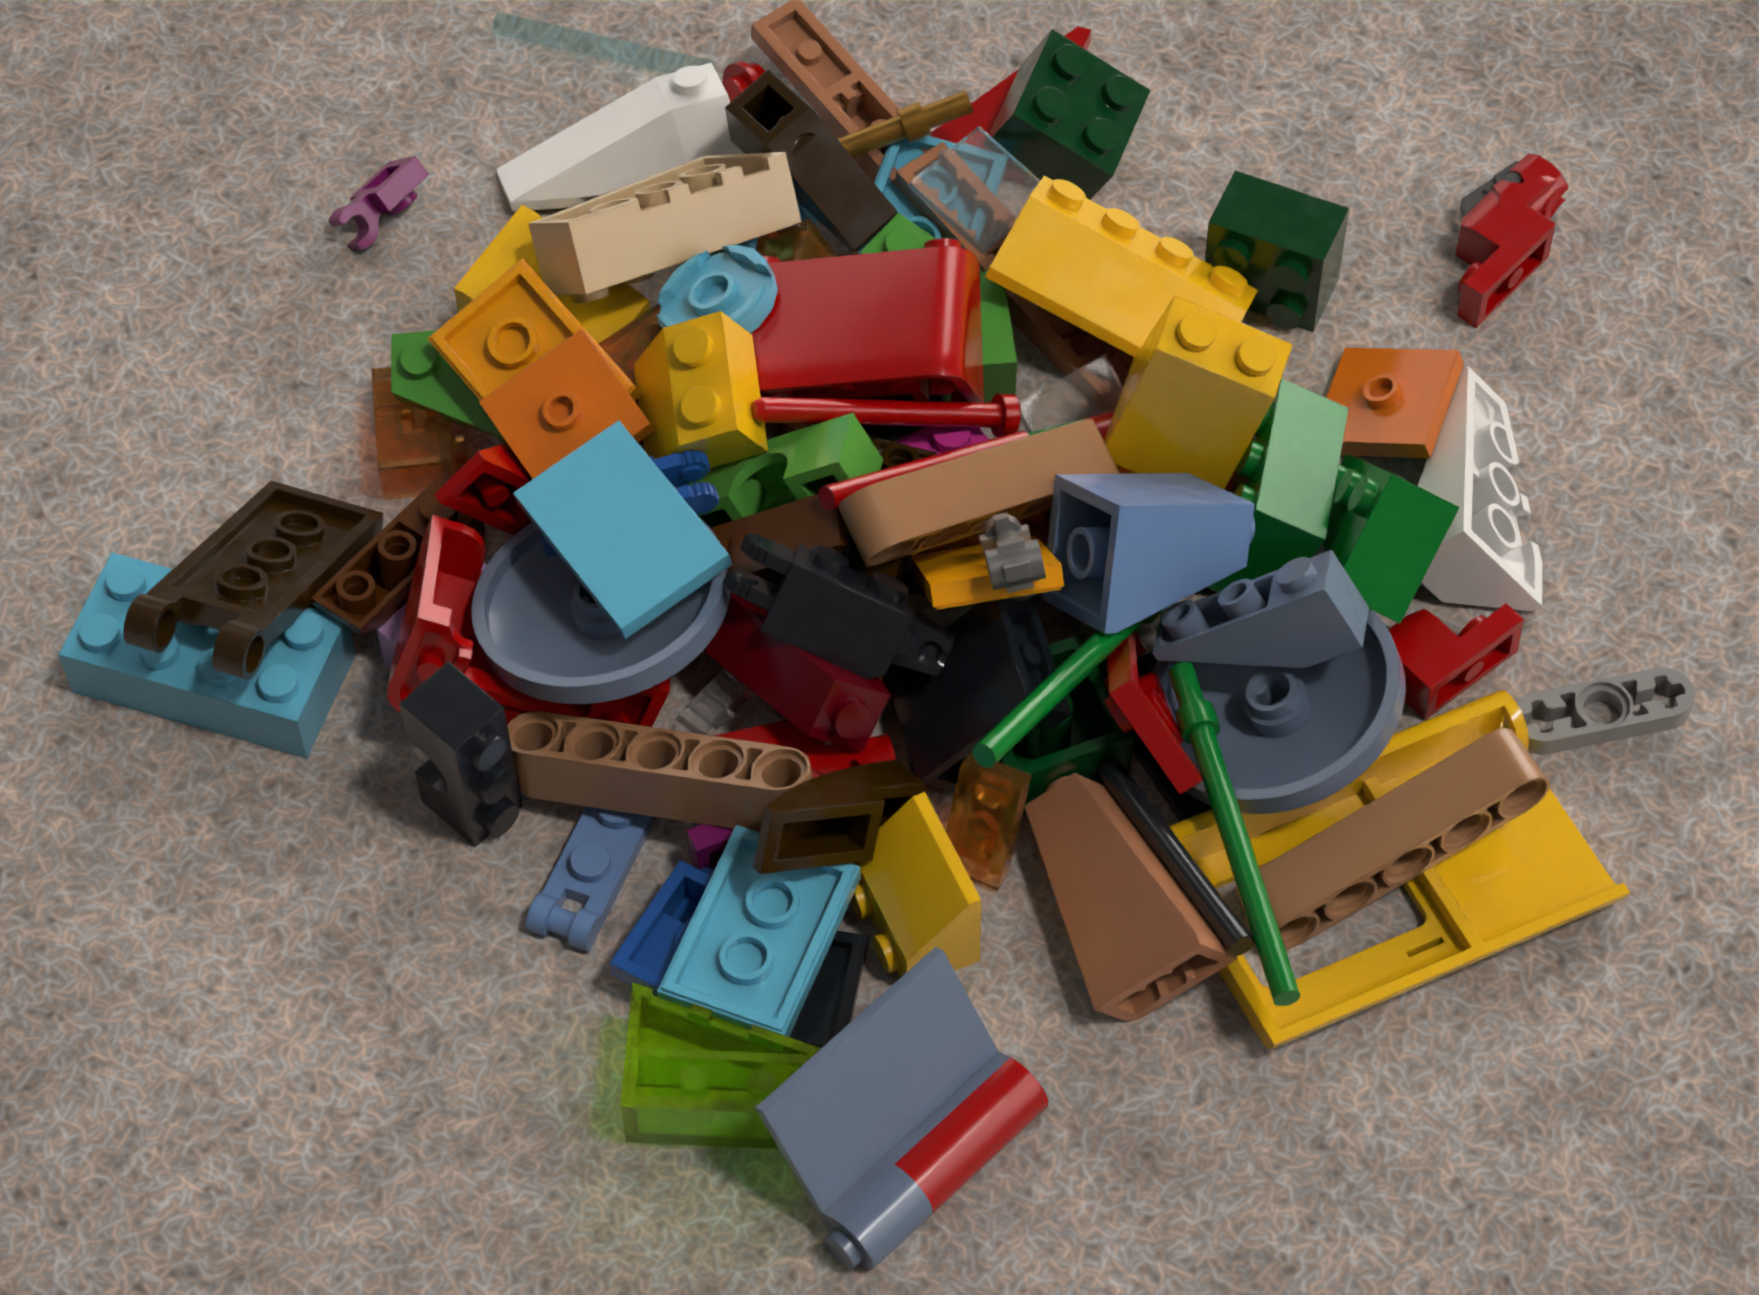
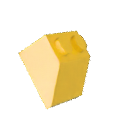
(700, 391)
(918, 892)

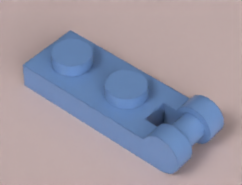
(590, 873)

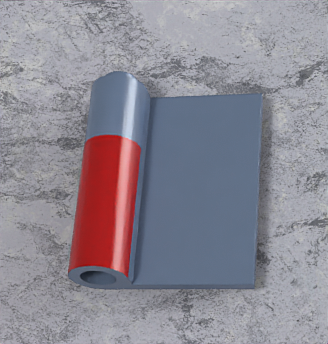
(899, 1112)

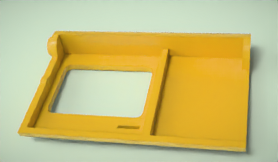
(1473, 904)

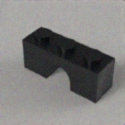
(470, 753)

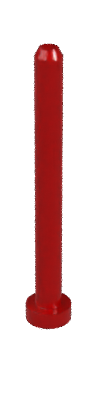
(1000, 415)

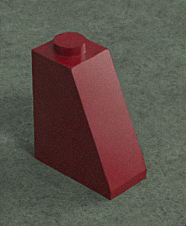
(800, 686)

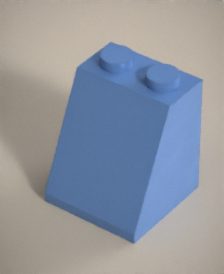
(1142, 543)

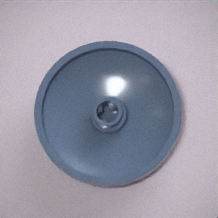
(560, 646)
(1300, 730)

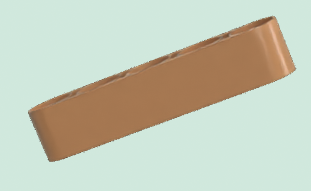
(964, 493)
(651, 769)
(1401, 835)

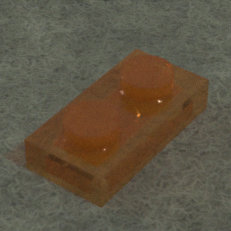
(987, 819)

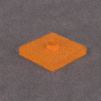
(1394, 399)
(562, 404)

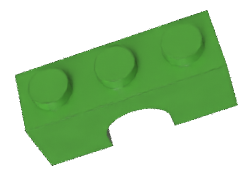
(791, 469)

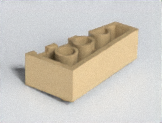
(663, 222)

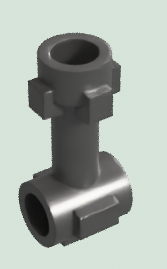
(1011, 554)

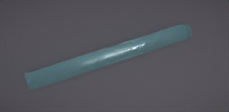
(593, 44)

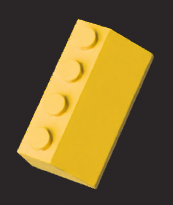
(1106, 269)

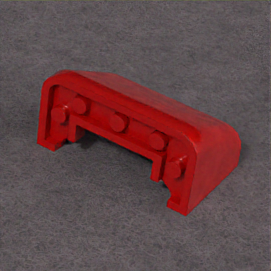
(875, 326)
(441, 630)

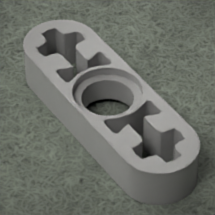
(1616, 691)

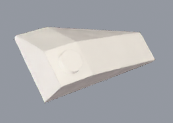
(624, 142)
(1483, 549)

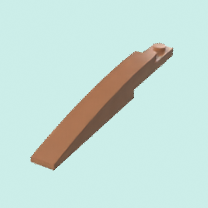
(854, 101)

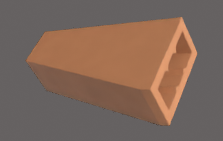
(1120, 904)

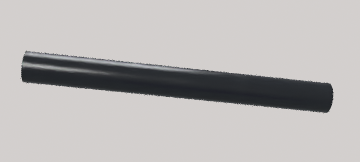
(1175, 857)

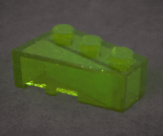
(700, 1075)

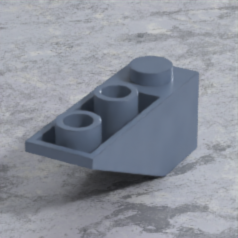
(1276, 620)

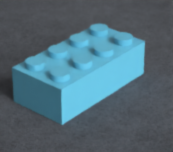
(275, 709)

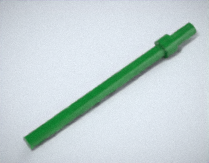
(1050, 693)
(1199, 728)

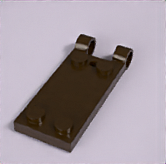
(254, 575)

